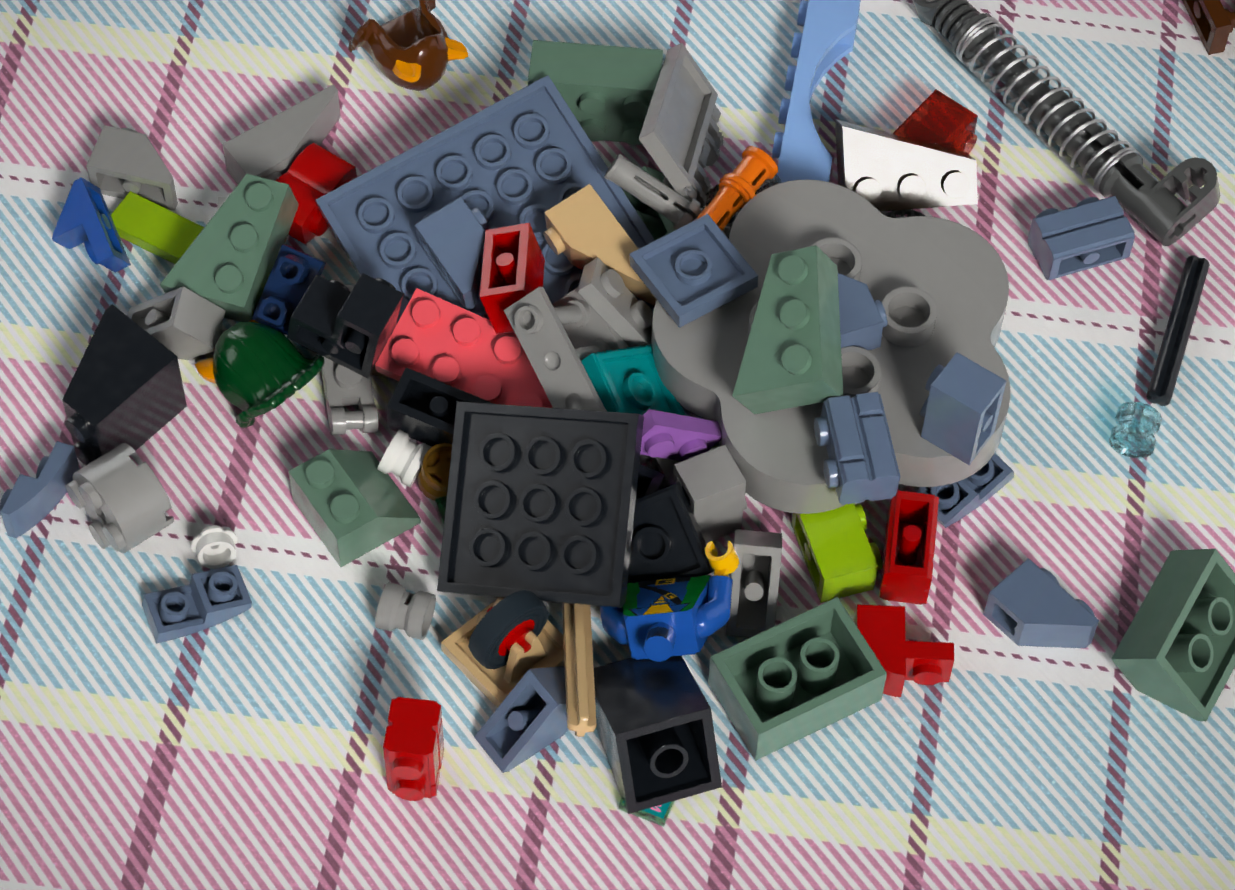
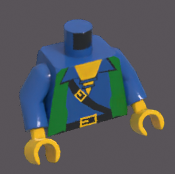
(674, 613)

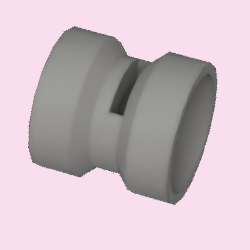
(405, 611)

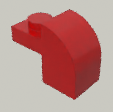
(903, 660)

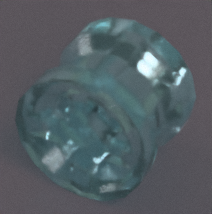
(1135, 429)

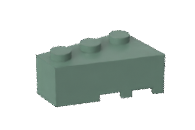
(238, 247)
(794, 336)

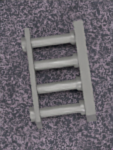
(557, 341)

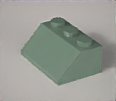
(1183, 634)

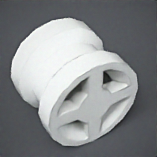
(403, 458)

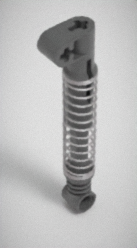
(1114, 168)

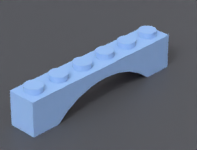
(825, 39)

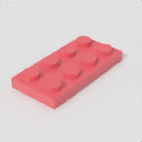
(461, 352)

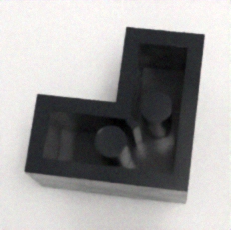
(347, 323)

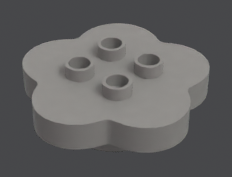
(940, 297)

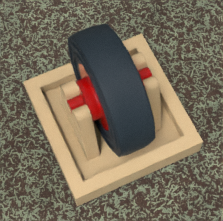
(505, 643)

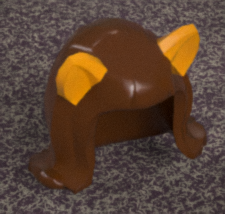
(410, 47)

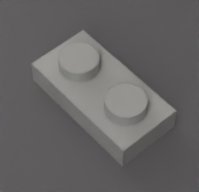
(616, 304)

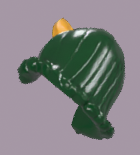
(257, 369)

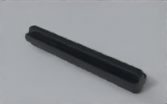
(1178, 331)

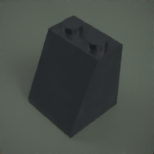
(121, 388)
(655, 731)

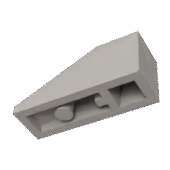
(277, 142)

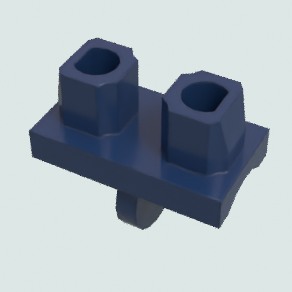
(286, 287)

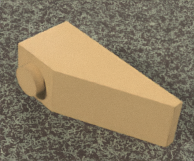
(587, 230)

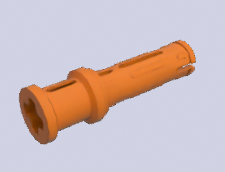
(740, 185)

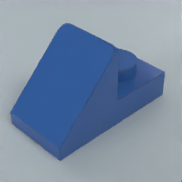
(89, 222)

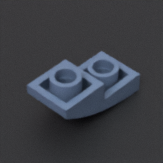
(964, 496)
(36, 497)
(205, 602)

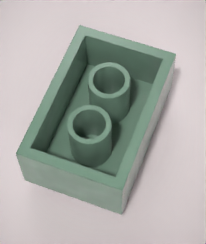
(601, 84)
(796, 678)

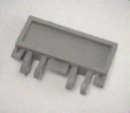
(682, 125)

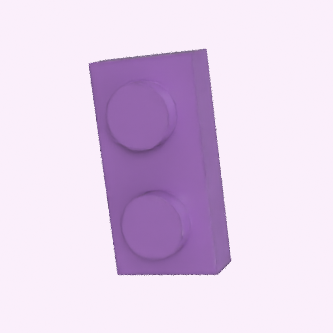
(677, 435)

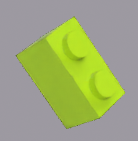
(838, 551)

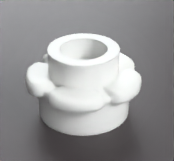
(215, 546)

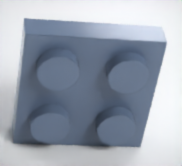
(693, 270)

